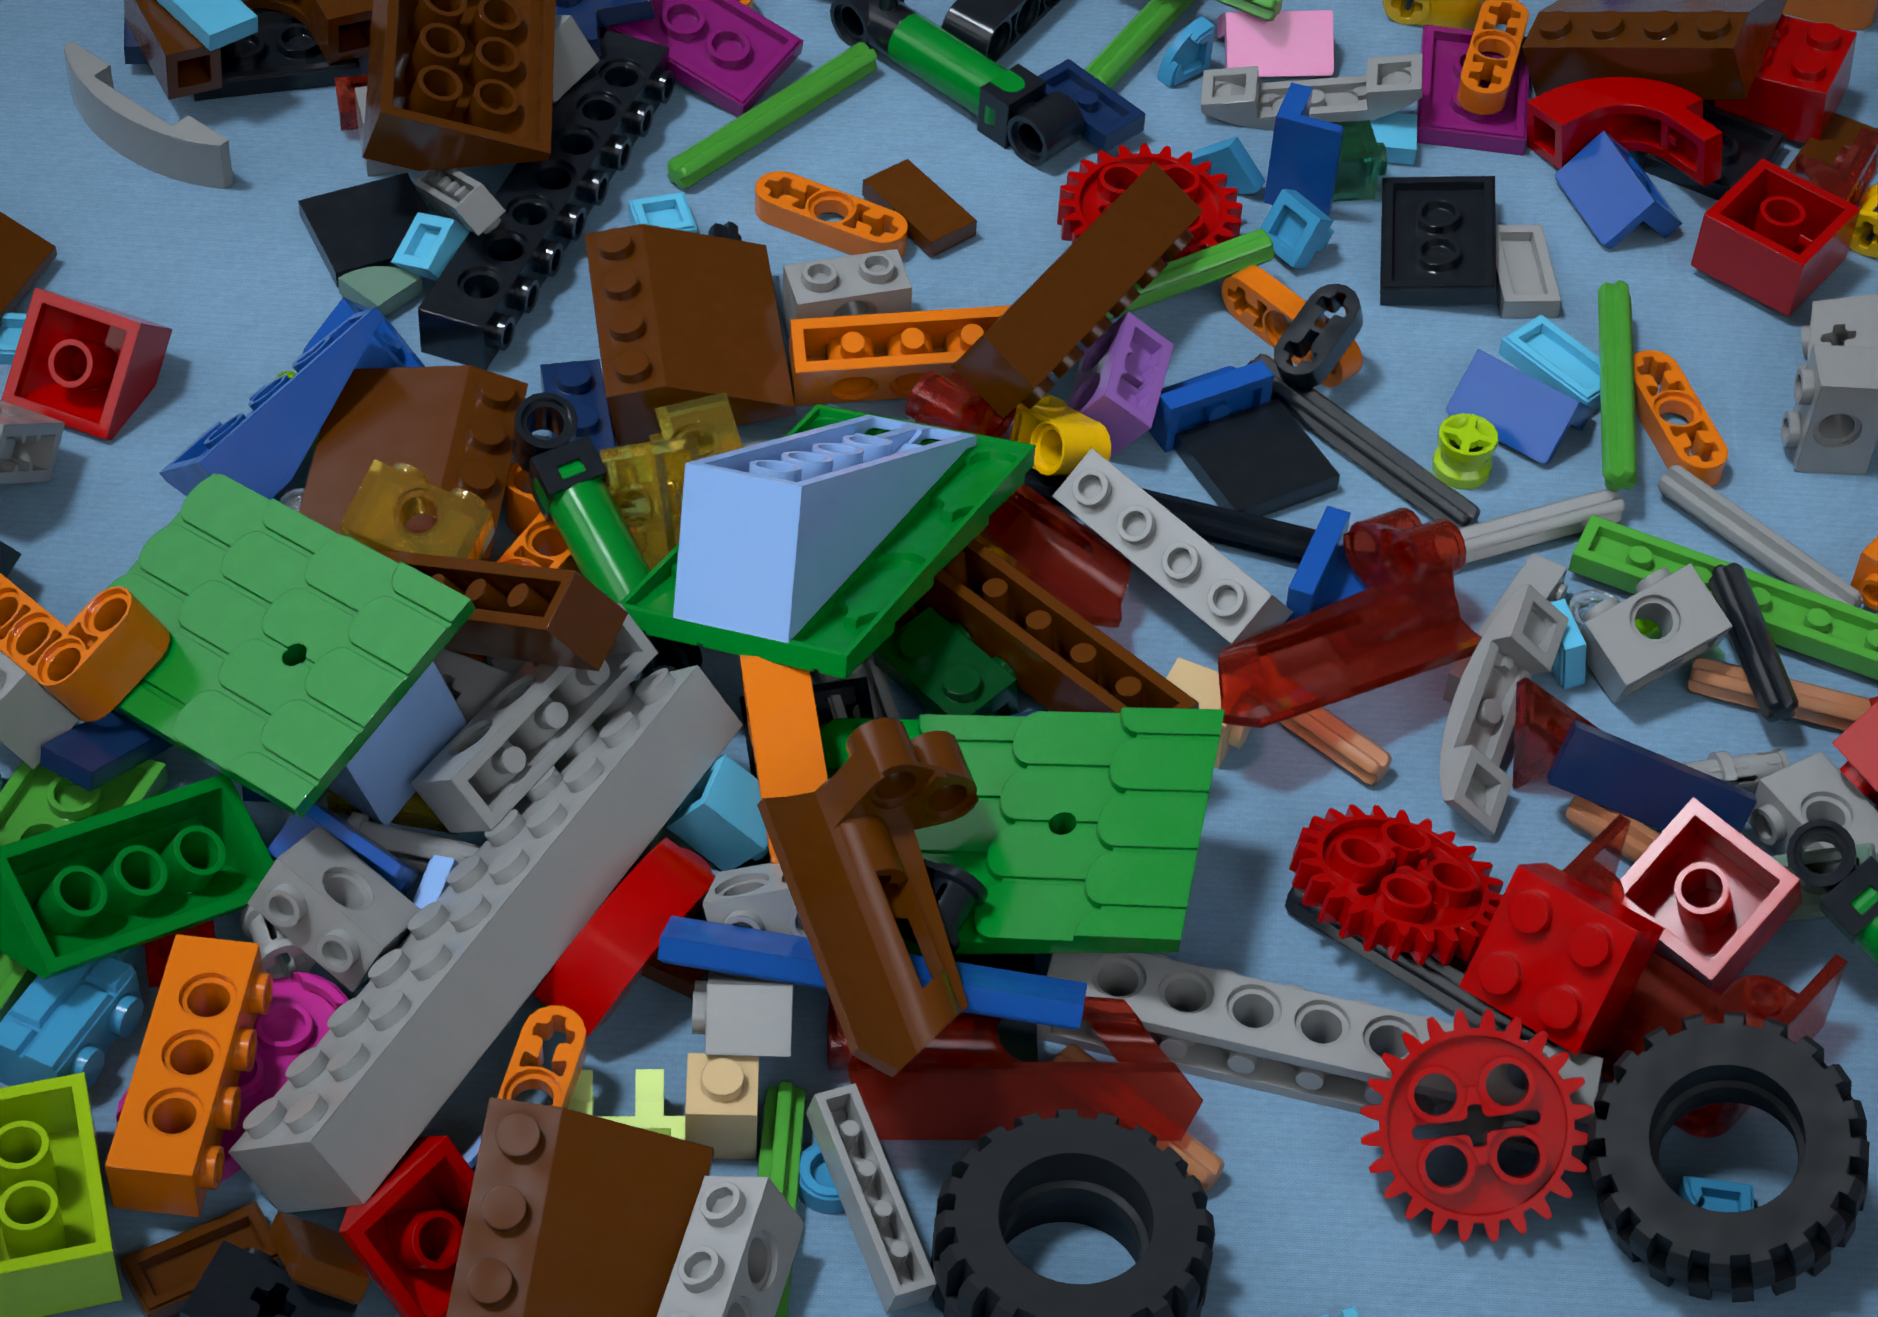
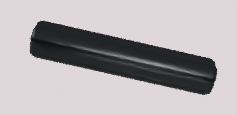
(1754, 643)

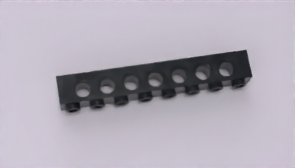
(546, 204)

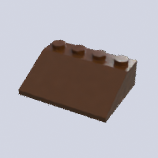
(1686, 43)
(459, 83)
(685, 323)
(434, 418)
(573, 1215)

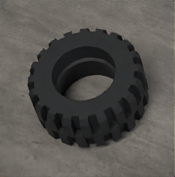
(1746, 1068)
(1080, 1175)

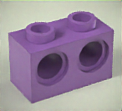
(1122, 379)

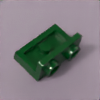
(946, 669)

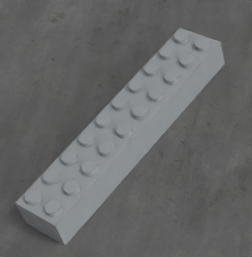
(482, 947)

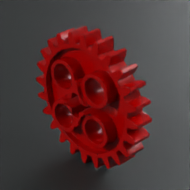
(1100, 184)
(1395, 884)
(1484, 1191)

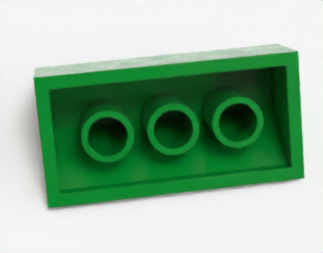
(128, 877)

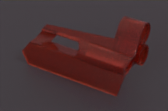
(1027, 527)

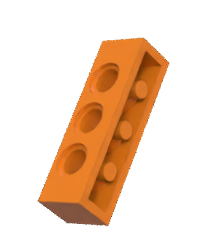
(879, 353)
(199, 1027)

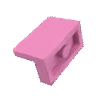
(1286, 47)

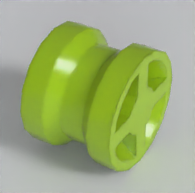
(1464, 451)

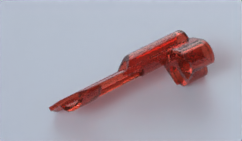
(1363, 642)
(972, 1084)

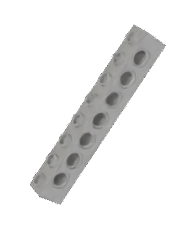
(1291, 1040)

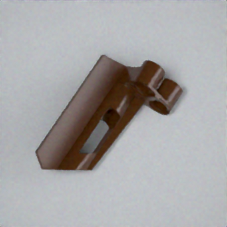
(860, 867)

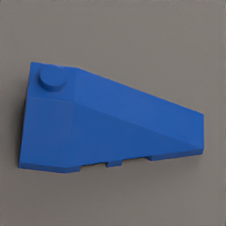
(284, 420)

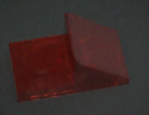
(1852, 170)
(1538, 730)

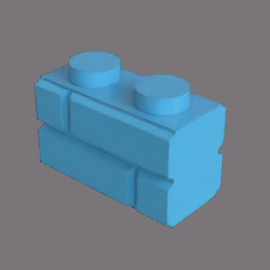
(69, 1022)

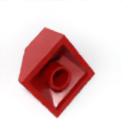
(84, 363)
(414, 1227)

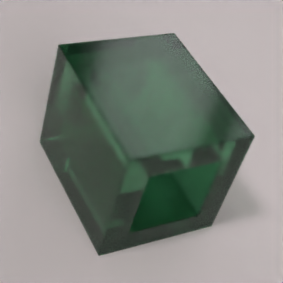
(1359, 162)

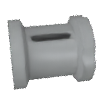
(273, 945)

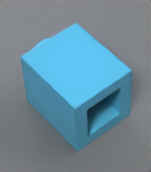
(723, 816)

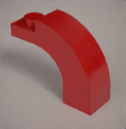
(1636, 114)
(626, 933)

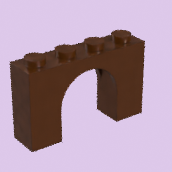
(189, 68)

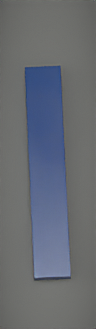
(792, 961)

